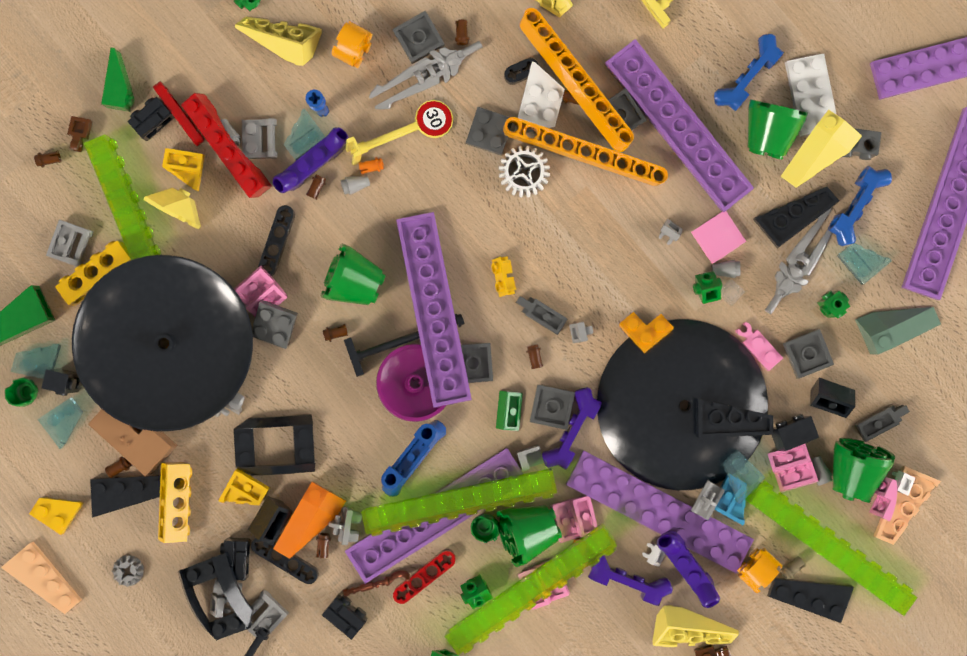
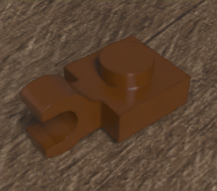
(79, 129)
(710, 651)

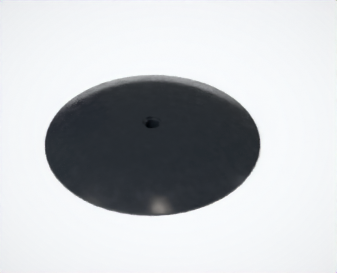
(121, 352)
(643, 399)

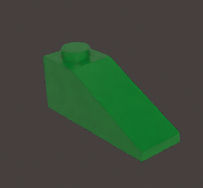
(117, 87)

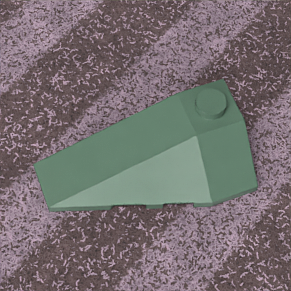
(894, 327)

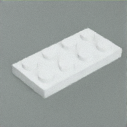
(810, 89)

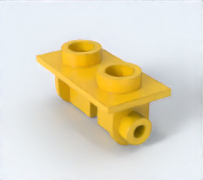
(501, 267)

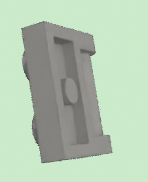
(253, 138)
(63, 242)
(271, 616)

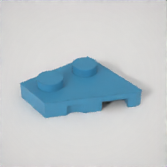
(728, 506)

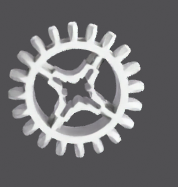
(532, 166)

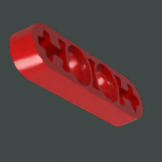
(178, 113)
(424, 576)

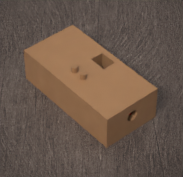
(140, 447)

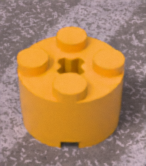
(352, 44)
(759, 569)

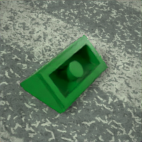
(509, 410)

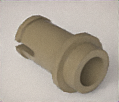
(792, 568)

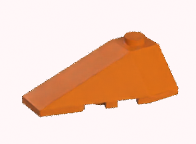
(309, 518)

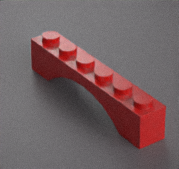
(209, 124)

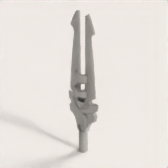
(445, 63)
(790, 277)

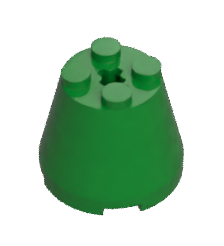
(773, 128)
(352, 278)
(859, 468)
(527, 532)

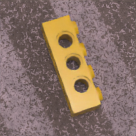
(68, 284)
(167, 512)

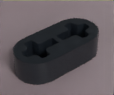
(520, 66)

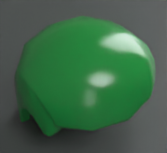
(21, 392)
(485, 528)

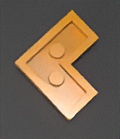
(645, 335)

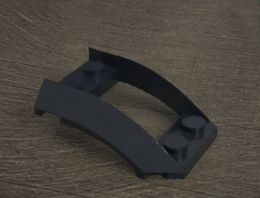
(302, 441)
(207, 570)

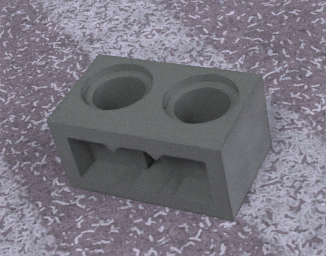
(870, 137)

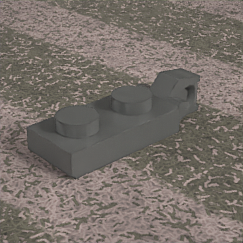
(542, 314)
(881, 422)

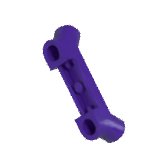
(311, 161)
(562, 455)
(689, 568)
(651, 592)

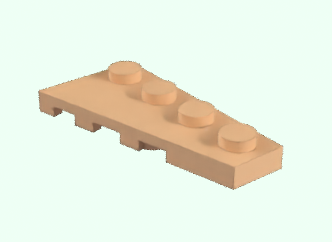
(906, 506)
(39, 575)

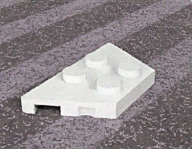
(540, 99)

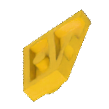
(185, 166)
(55, 512)

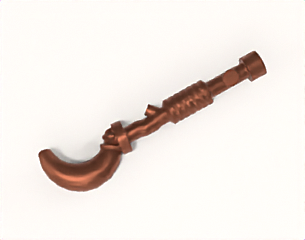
(370, 585)

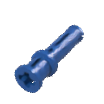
(317, 102)

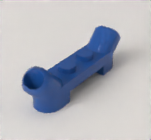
(769, 55)
(843, 223)
(413, 455)

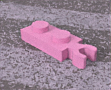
(760, 347)

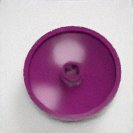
(405, 386)

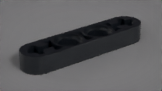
(279, 242)
(283, 562)

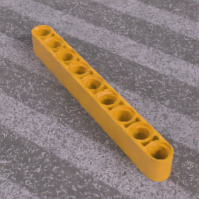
(545, 41)
(595, 150)

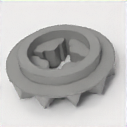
(136, 569)

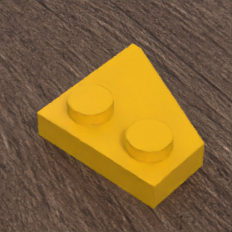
(244, 489)

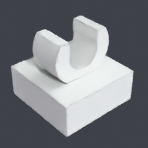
(904, 482)
(656, 556)

